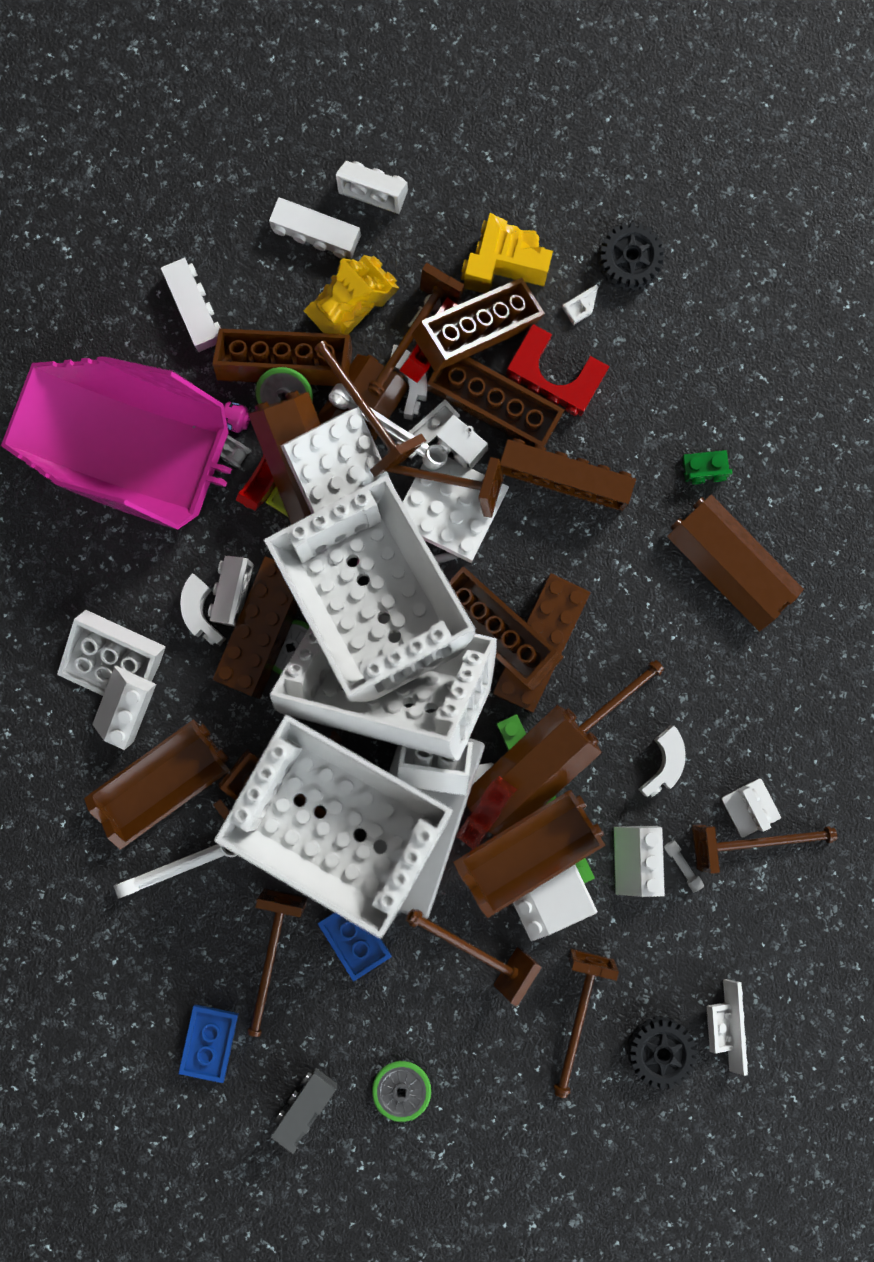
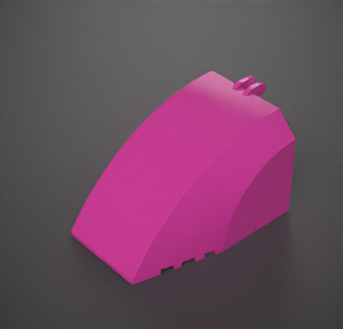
(121, 436)

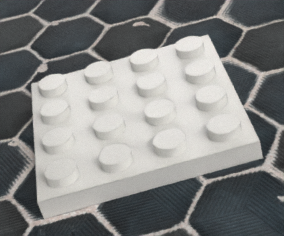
(333, 459)
(450, 513)

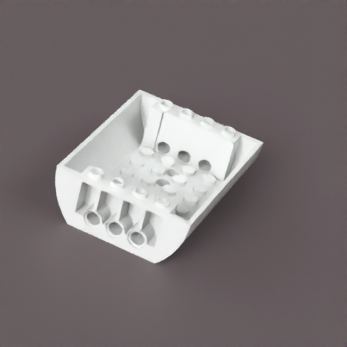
(402, 583)
(454, 689)
(322, 853)

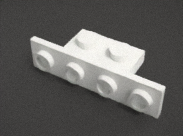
(727, 1027)

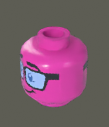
(236, 416)

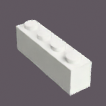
(314, 228)
(191, 303)

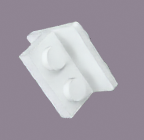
(751, 808)

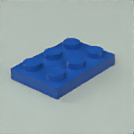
(354, 946)
(208, 1043)

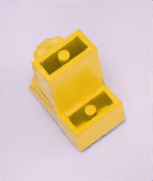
(506, 253)
(351, 295)

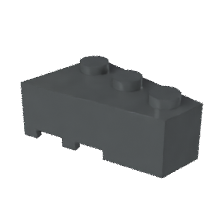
(303, 1109)

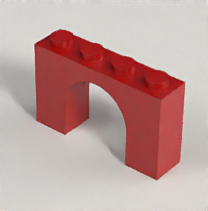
(573, 396)

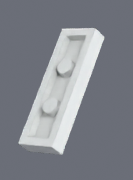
(433, 423)

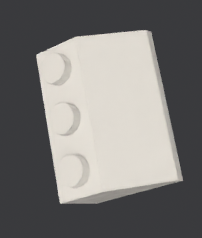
(371, 186)
(230, 590)
(123, 707)
(435, 772)
(639, 861)

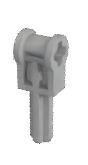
(234, 452)

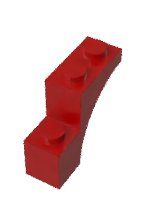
(258, 487)

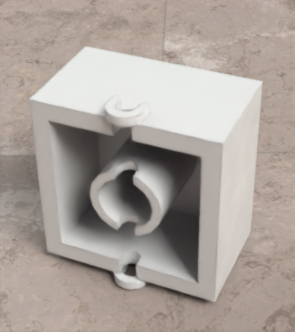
(465, 446)

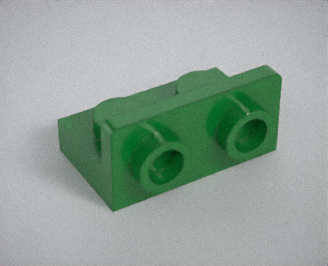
(706, 466)

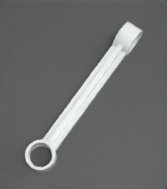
(341, 399)
(170, 870)

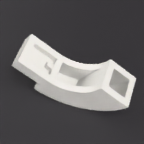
(417, 391)
(192, 610)
(672, 763)

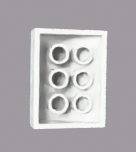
(99, 646)
(555, 904)

